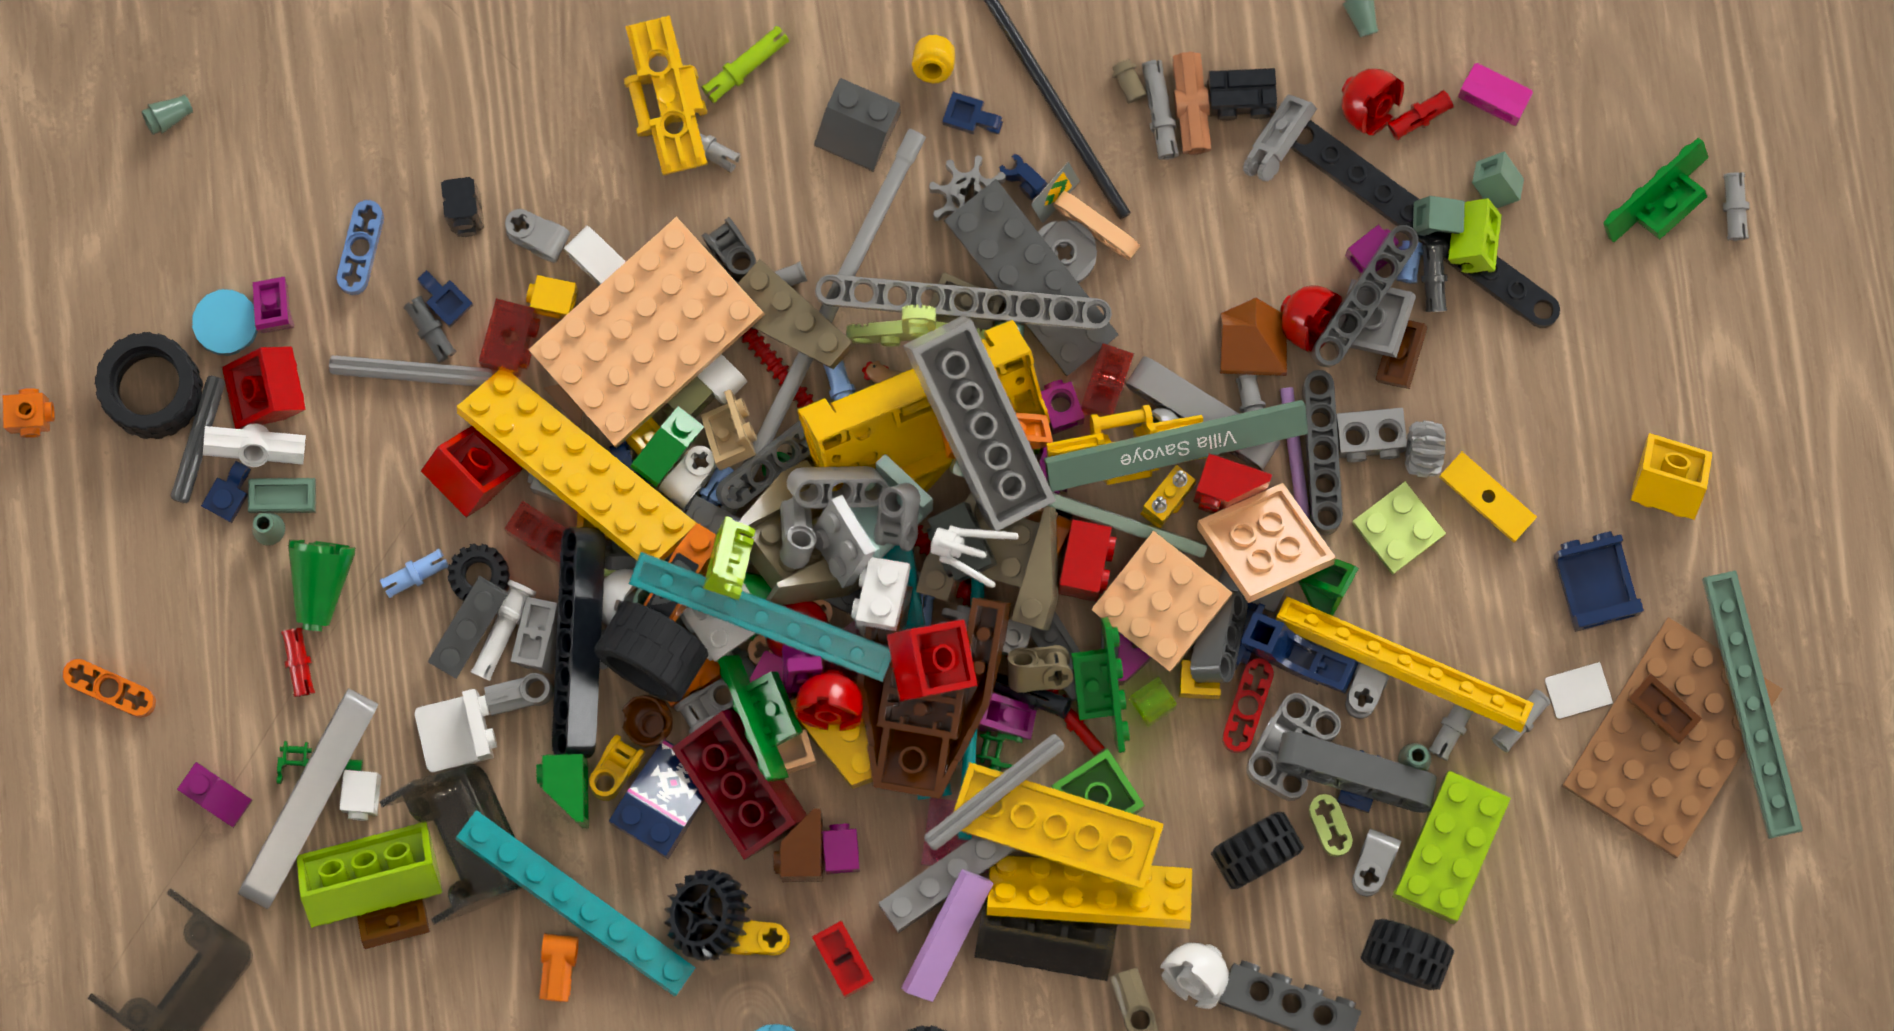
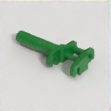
(995, 761)
(356, 765)

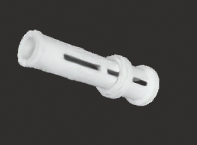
(508, 616)

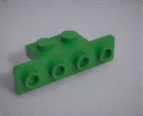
(1664, 198)
(1097, 684)
(764, 713)

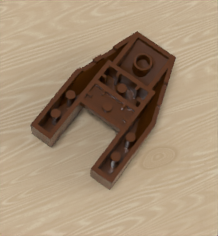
(923, 739)

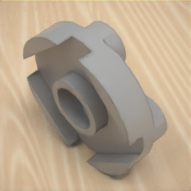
(1079, 239)

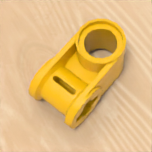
(616, 767)
(755, 941)

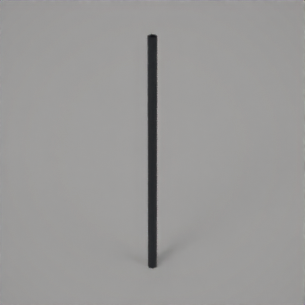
(1058, 108)

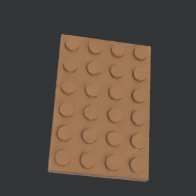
(1644, 775)

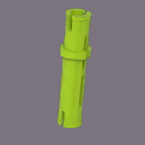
(745, 64)

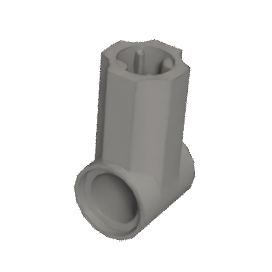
(797, 534)
(515, 694)

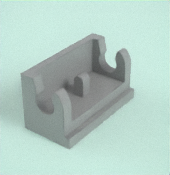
(537, 636)

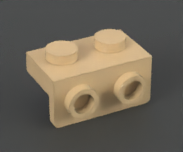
(729, 433)

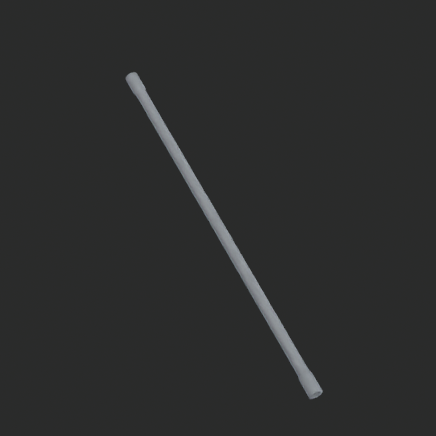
(904, 159)

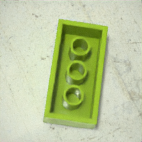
(1451, 847)

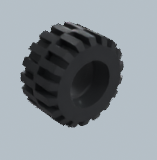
(1257, 850)
(1407, 954)

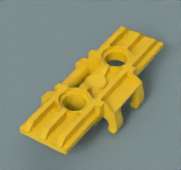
(675, 92)
(1097, 438)

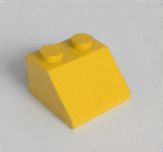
(1671, 476)

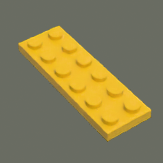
(1065, 828)
(1059, 892)

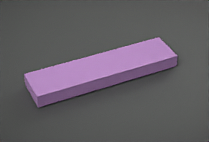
(947, 935)

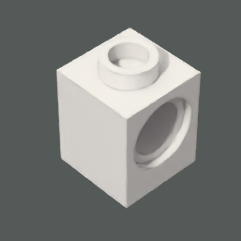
(360, 794)

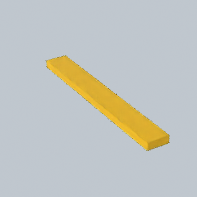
(1405, 664)

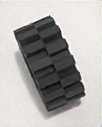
(473, 555)

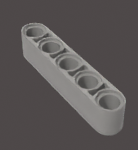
(1174, 393)

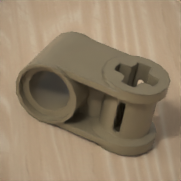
(1035, 668)

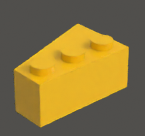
(845, 750)

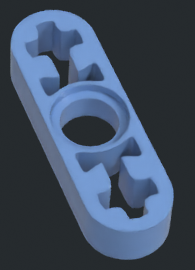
(346, 268)

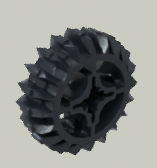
(693, 929)

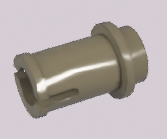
(1129, 80)

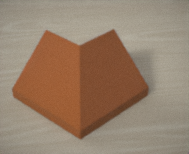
(1252, 340)

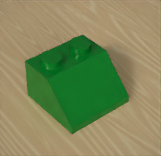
(567, 784)

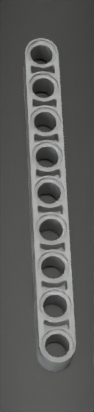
(979, 297)

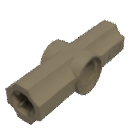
(1132, 998)

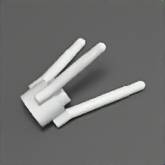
(949, 545)

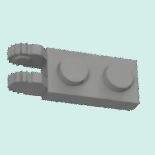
(1278, 137)

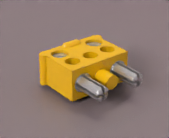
(1168, 497)

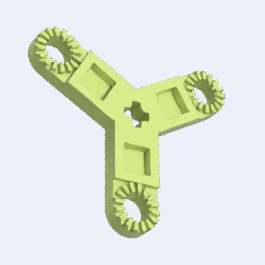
(913, 325)

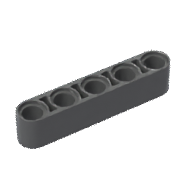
(1377, 285)
(1327, 437)
(1356, 772)

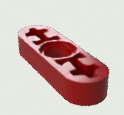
(1264, 685)

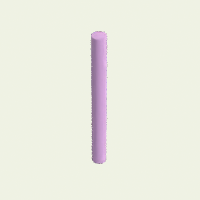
(1296, 460)

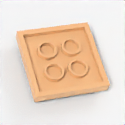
(1265, 542)
(1162, 601)

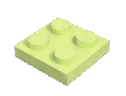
(1398, 528)

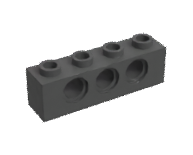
(1238, 997)

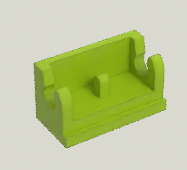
(1479, 239)
(729, 558)

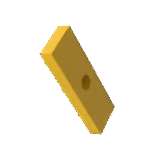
(1472, 481)

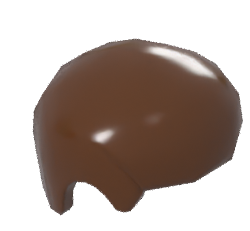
(647, 720)

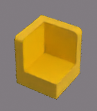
(1191, 689)

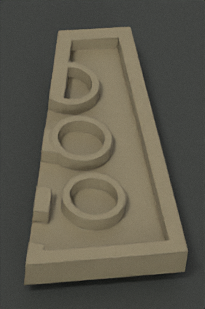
(792, 318)

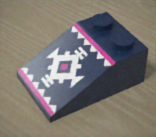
(659, 803)

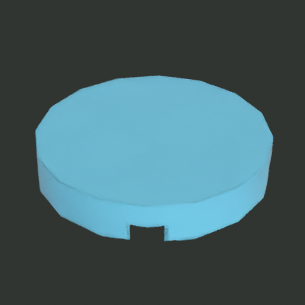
(224, 322)

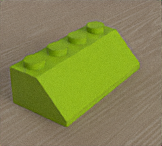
(368, 874)

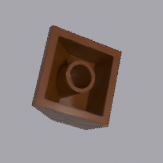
(802, 851)

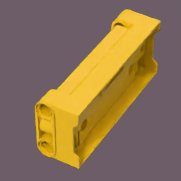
(899, 420)

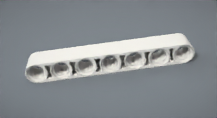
(601, 261)

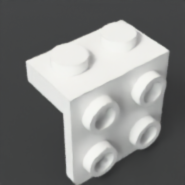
(881, 595)
(716, 635)
(455, 732)

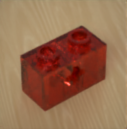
(505, 319)
(1107, 381)
(536, 532)

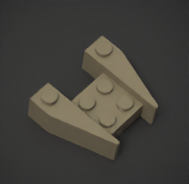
(1022, 562)
(787, 583)

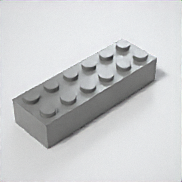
(979, 423)

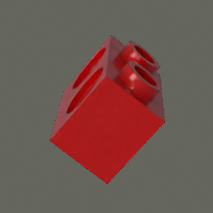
(843, 959)

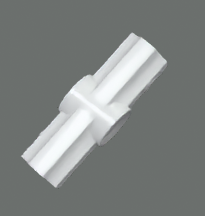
(254, 445)

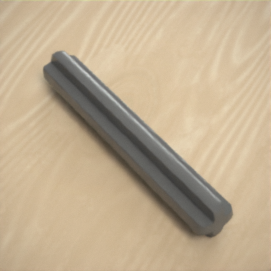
(194, 448)

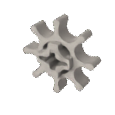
(960, 186)

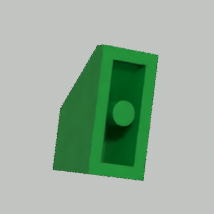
(667, 446)

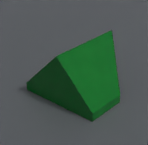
(1327, 587)

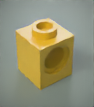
(552, 296)

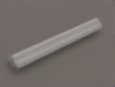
(409, 371)
(994, 792)

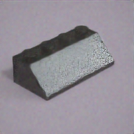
(1048, 944)

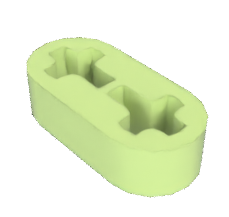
(1338, 822)

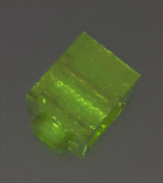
(1153, 702)

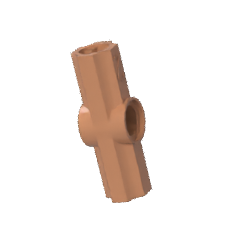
(1191, 103)

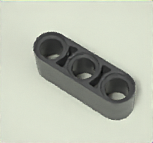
(1219, 644)

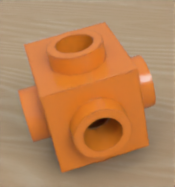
(27, 413)

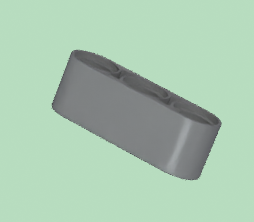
(825, 478)

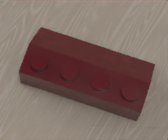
(729, 779)

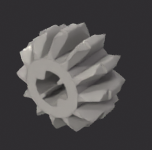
(1425, 448)

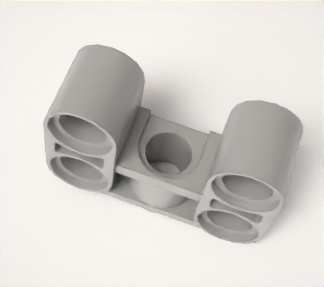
(1270, 741)

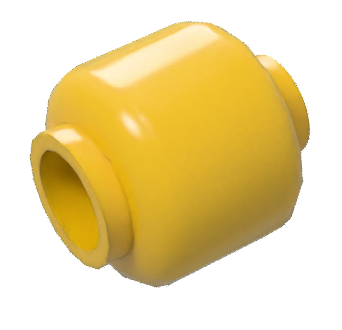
(933, 59)

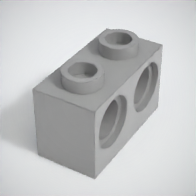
(1369, 424)

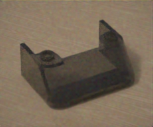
(450, 802)
(201, 986)

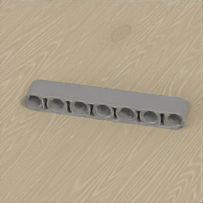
(308, 798)

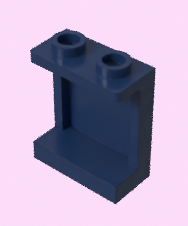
(1597, 581)

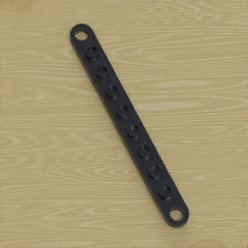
(1397, 206)

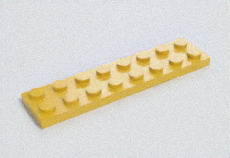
(575, 467)

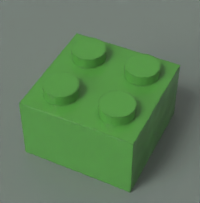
(1103, 783)

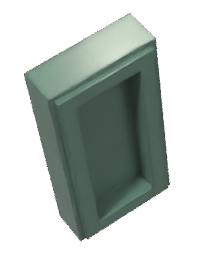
(282, 495)

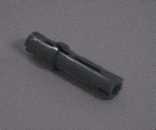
(1054, 703)

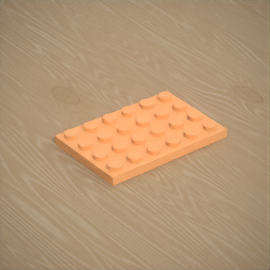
(646, 332)

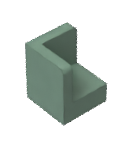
(1498, 180)
(1438, 214)

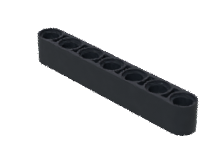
(577, 634)

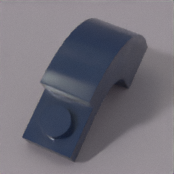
(1296, 655)

